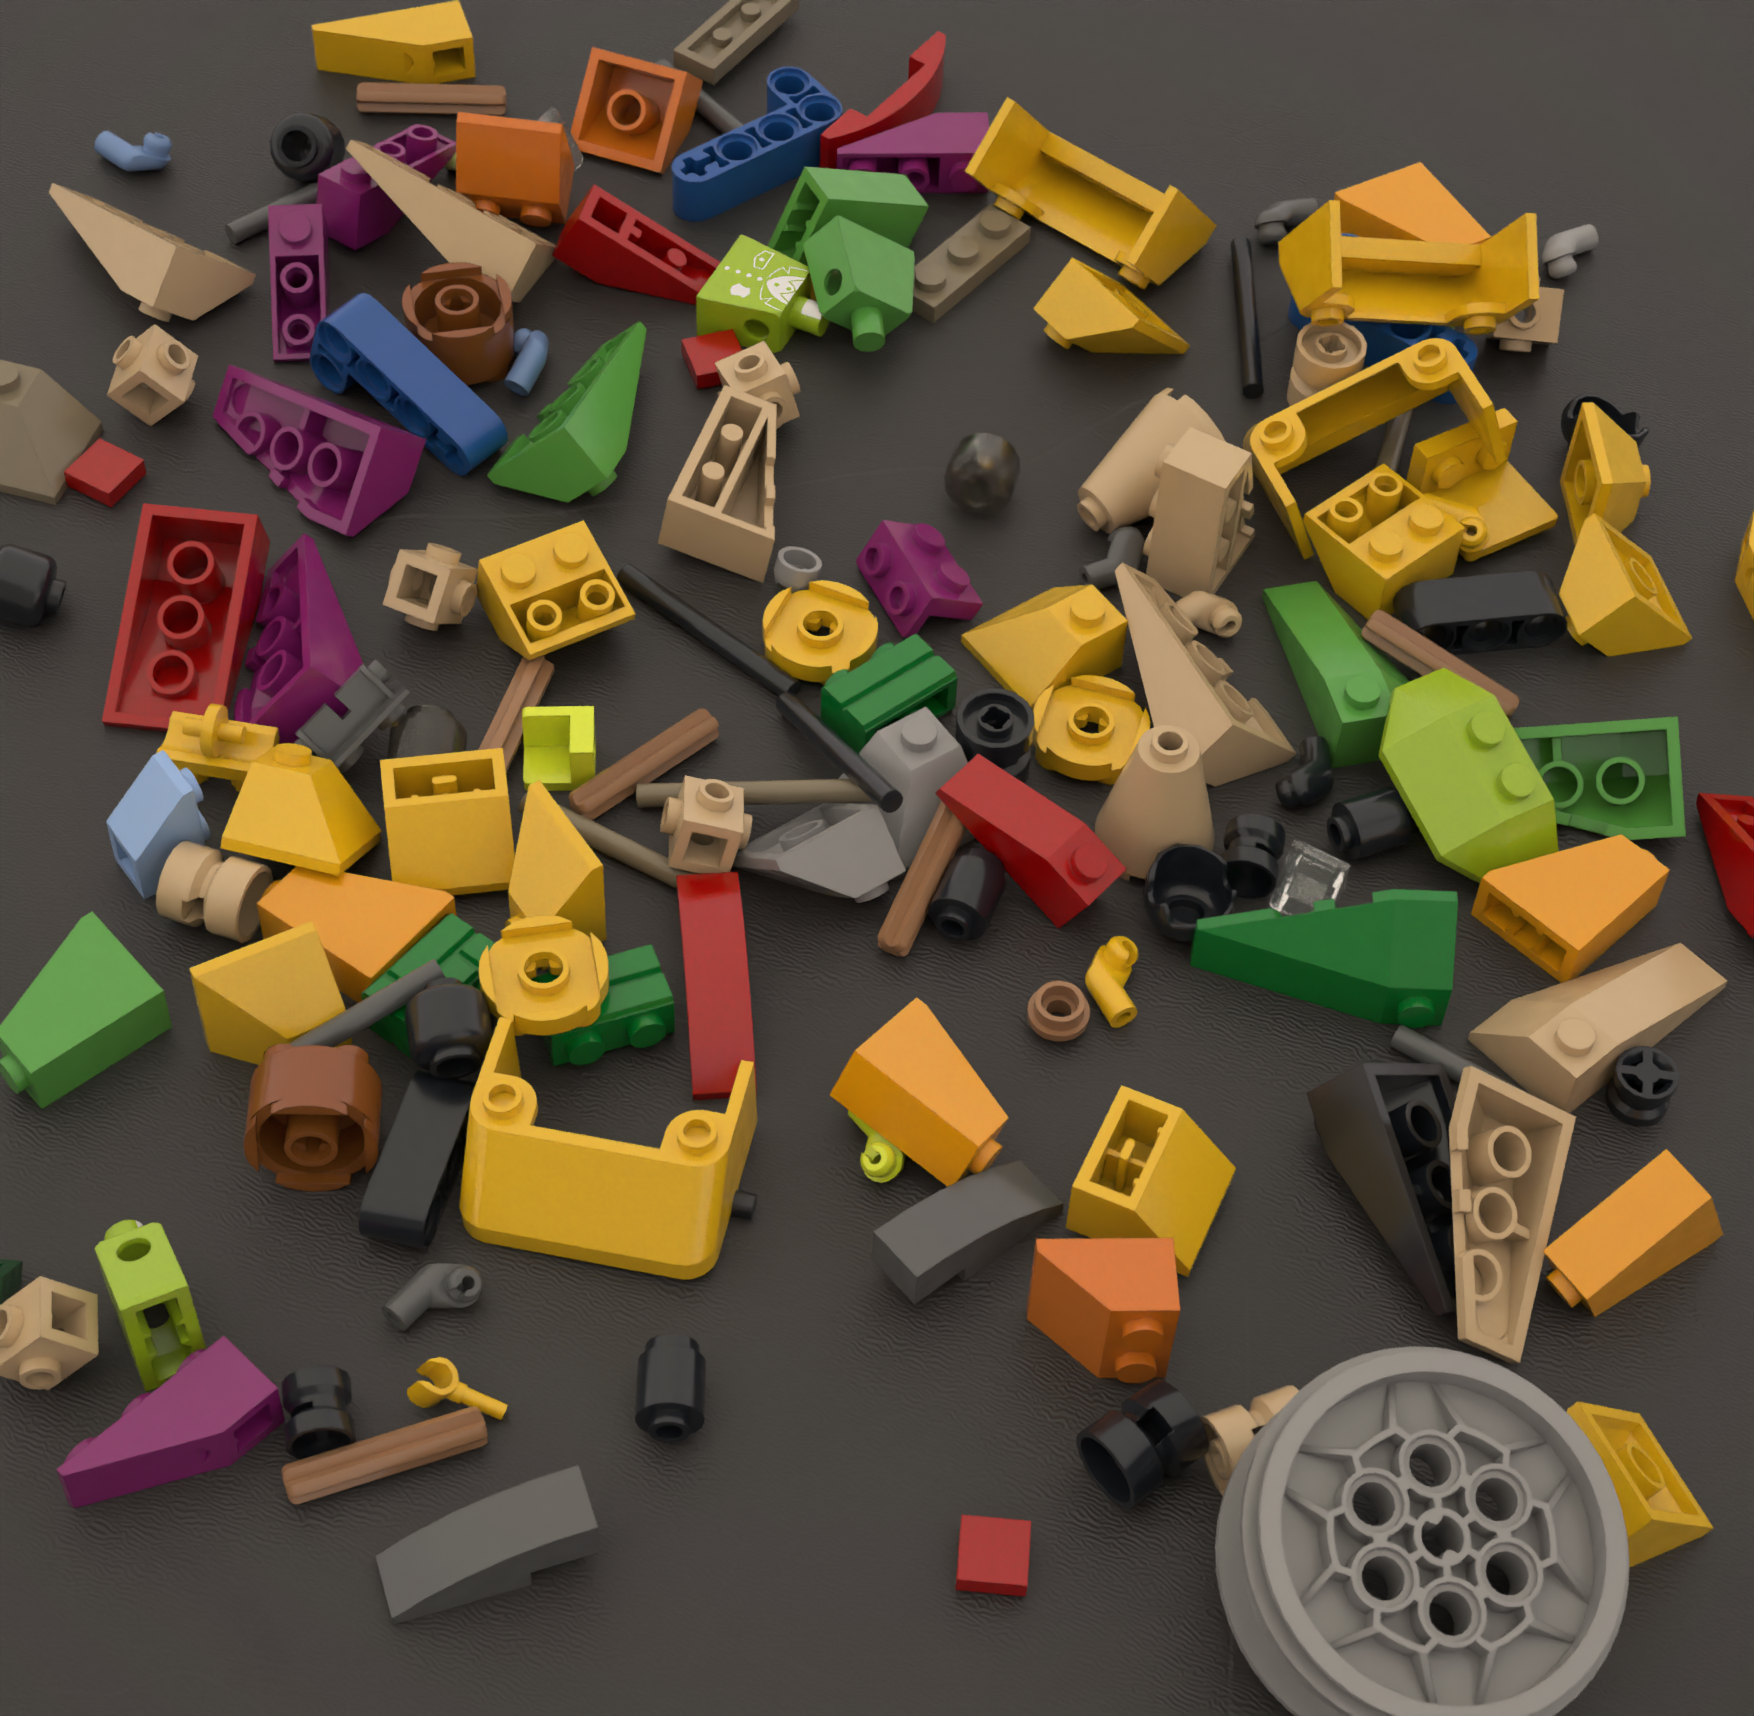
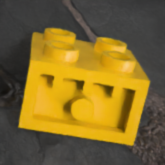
(1464, 471)

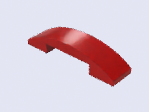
(908, 103)
(715, 981)

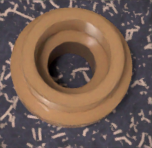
(1060, 998)

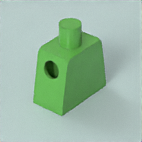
(860, 280)

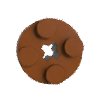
(463, 320)
(313, 1115)

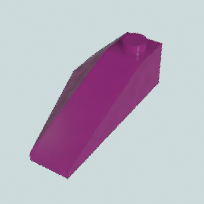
(326, 456)
(303, 648)

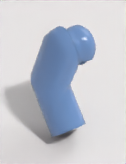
(129, 157)
(531, 355)

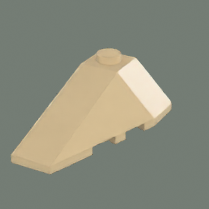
(456, 226)
(152, 263)
(1190, 687)
(1571, 1034)
(1505, 1191)

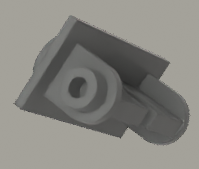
(369, 706)

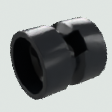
(998, 728)
(1148, 1439)

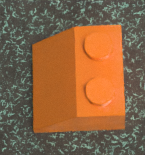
(634, 110)
(514, 167)
(1108, 1303)

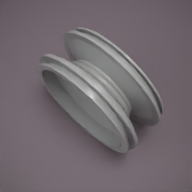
(1297, 1550)

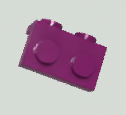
(916, 576)

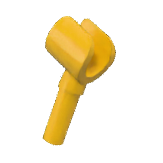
(448, 1386)

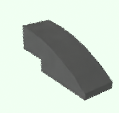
(962, 1228)
(489, 1546)

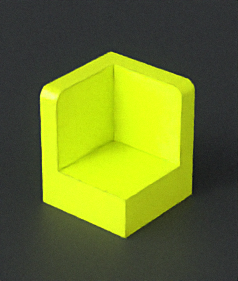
(559, 746)

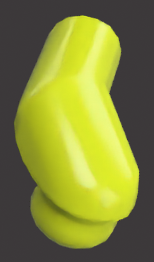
(881, 1158)

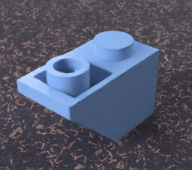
(154, 819)

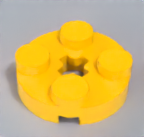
(813, 657)
(1081, 754)
(549, 1007)

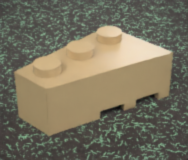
(728, 489)
(1199, 513)

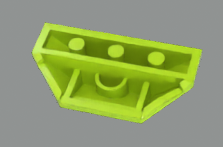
(1466, 776)

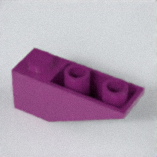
(927, 150)
(357, 206)
(297, 277)
(186, 1427)

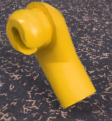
(1476, 530)
(1107, 979)

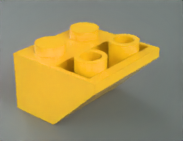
(1382, 539)
(551, 592)
(449, 821)
(1150, 1178)

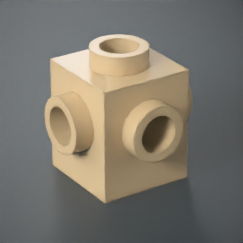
(1538, 327)
(152, 375)
(762, 376)
(431, 586)
(705, 825)
(47, 1333)

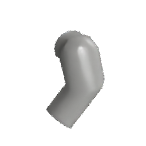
(1564, 245)

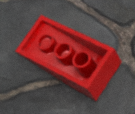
(185, 614)

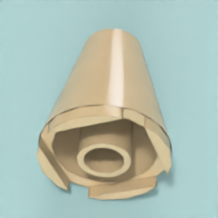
(1125, 479)
(1157, 801)

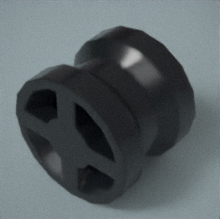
(1658, 1082)

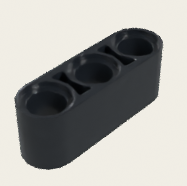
(1484, 611)
(418, 1162)

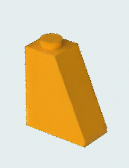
(1407, 207)
(1571, 902)
(358, 918)
(923, 1096)
(1633, 1236)

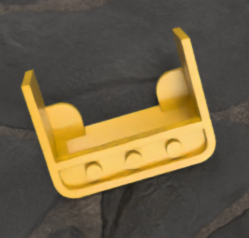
(1087, 198)
(1409, 279)
(1357, 407)
(595, 1194)

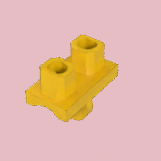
(216, 745)

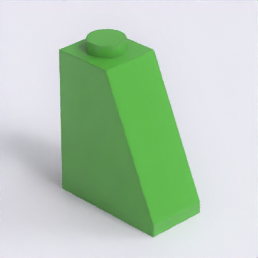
(871, 199)
(80, 1015)

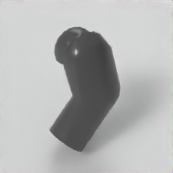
(1282, 214)
(1125, 547)
(433, 1288)

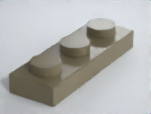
(730, 36)
(966, 261)

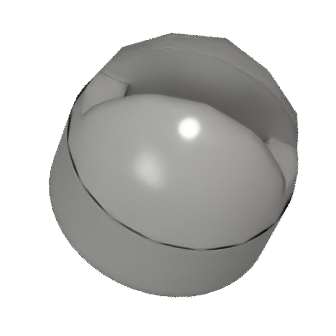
(796, 568)

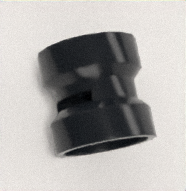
(1254, 846)
(317, 1408)

